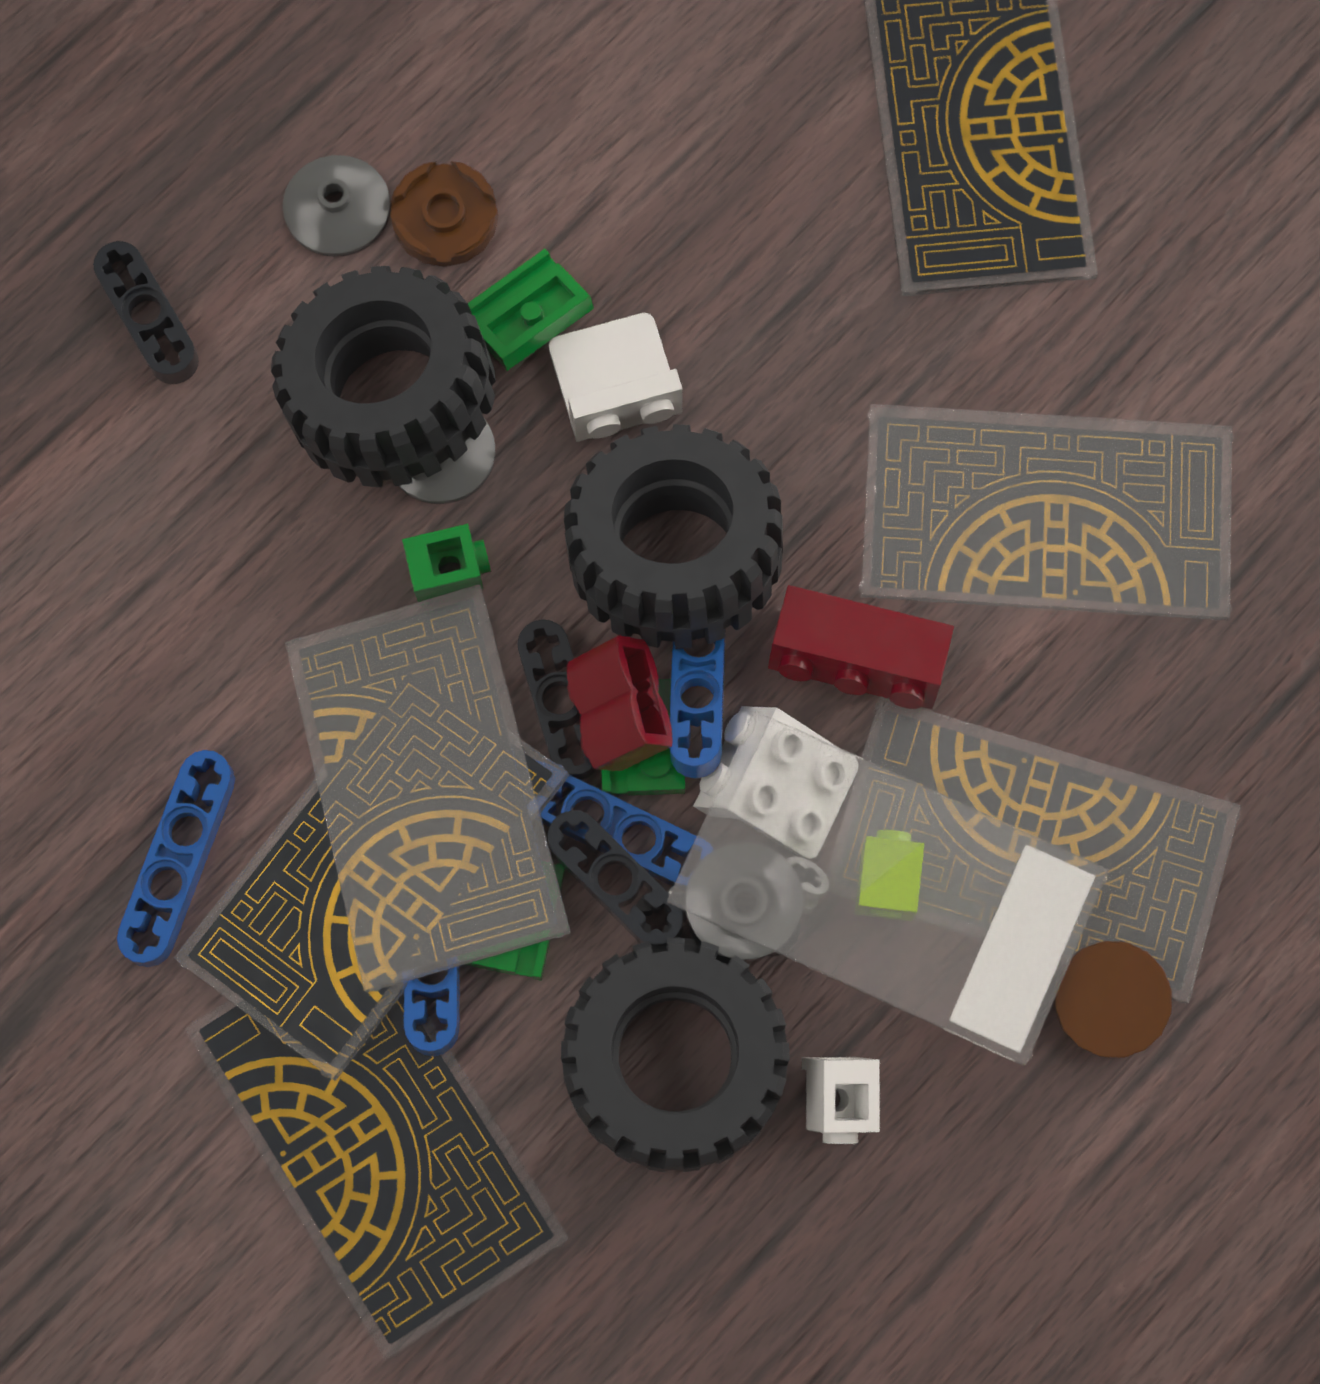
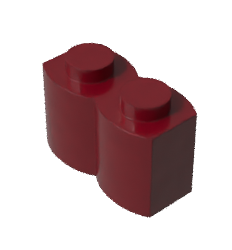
(619, 704)

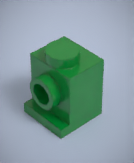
(432, 550)

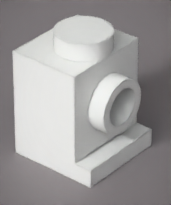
(859, 1097)

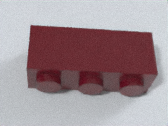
(860, 648)

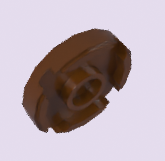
(444, 213)
(1113, 999)

